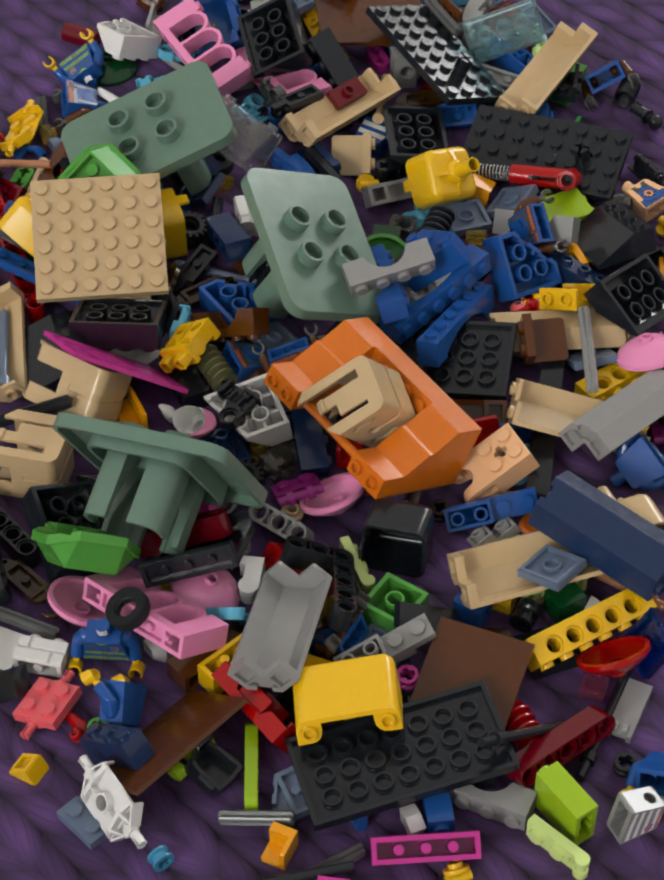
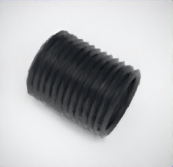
(625, 95)

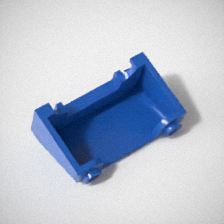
(224, 15)

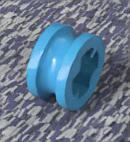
(160, 858)

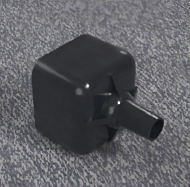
(398, 535)

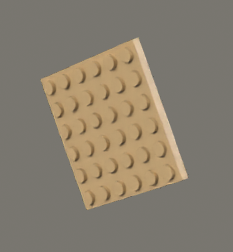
(98, 238)

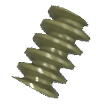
(215, 368)

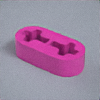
(378, 59)

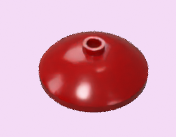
(614, 656)

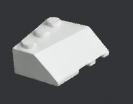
(128, 40)
(263, 423)

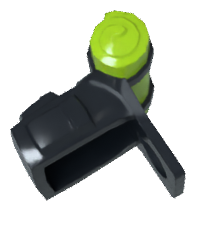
(208, 766)

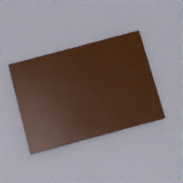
(351, 23)
(472, 654)
(178, 733)

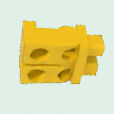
(187, 344)

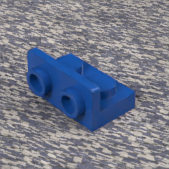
(458, 115)

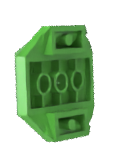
(99, 162)
(84, 548)

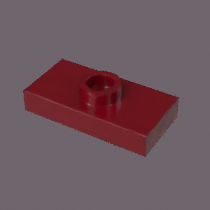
(346, 93)

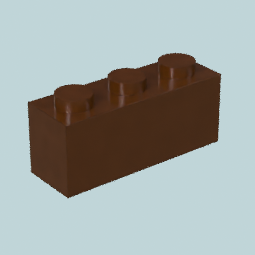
(185, 671)

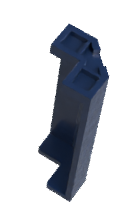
(603, 533)

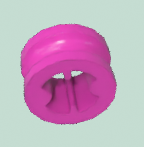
(412, 672)

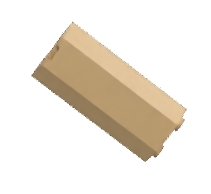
(547, 69)
(323, 119)
(13, 301)
(605, 332)
(546, 407)
(490, 570)

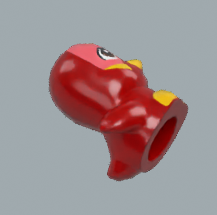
(526, 304)

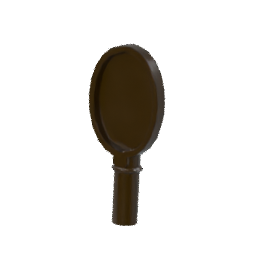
(173, 274)

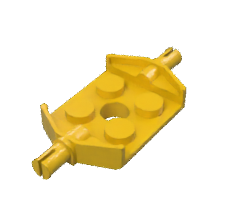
(22, 127)

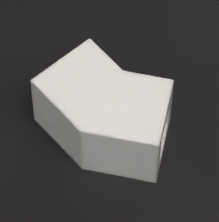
(155, 651)
(412, 819)

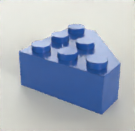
(448, 253)
(519, 267)
(227, 298)

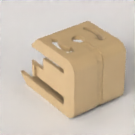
(362, 382)
(94, 388)
(32, 465)

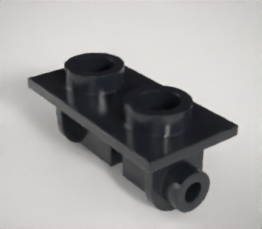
(645, 171)

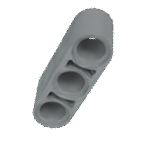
(274, 517)

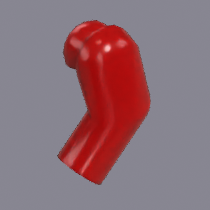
(78, 725)

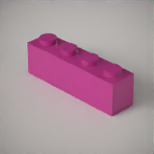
(425, 847)

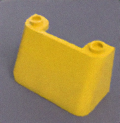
(345, 692)

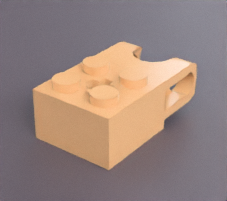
(496, 464)

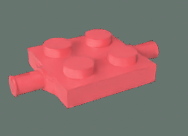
(47, 703)

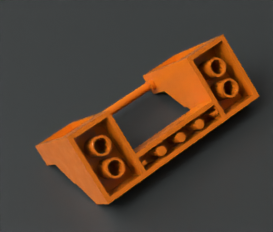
(417, 454)

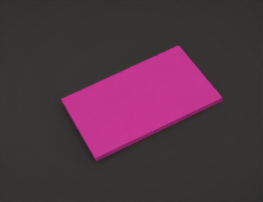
(115, 362)

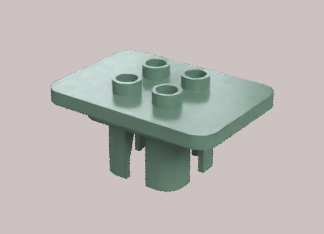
(161, 126)
(306, 236)
(155, 478)

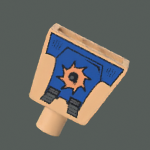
(646, 198)

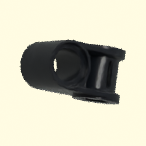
(389, 170)

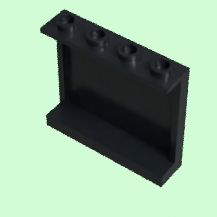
(203, 557)

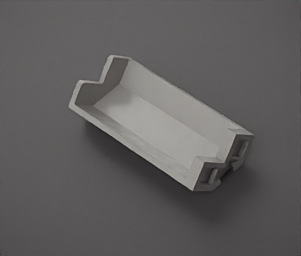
(618, 416)
(280, 627)

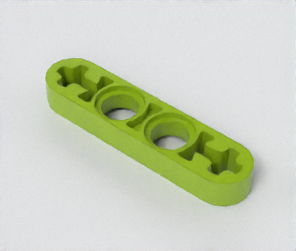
(251, 772)

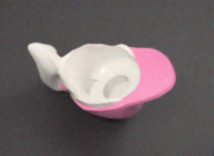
(190, 420)

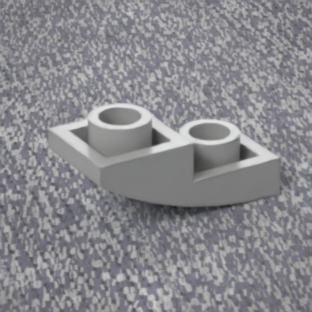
(502, 530)

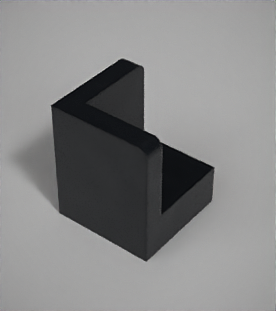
(14, 683)

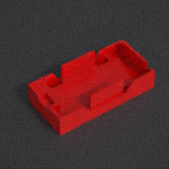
(260, 708)

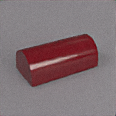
(71, 33)

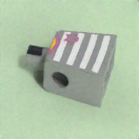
(635, 813)

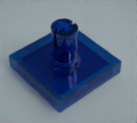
(652, 627)

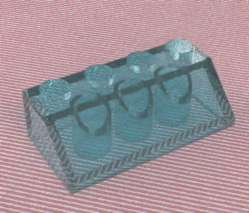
(504, 31)

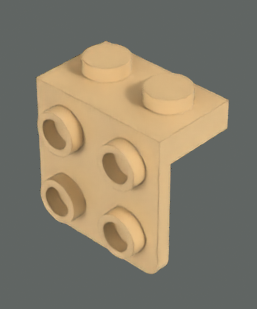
(354, 153)

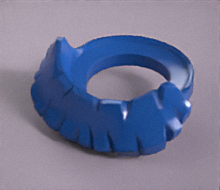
(20, 153)

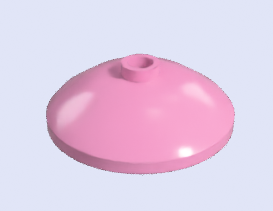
(642, 353)
(340, 494)
(208, 590)
(66, 600)

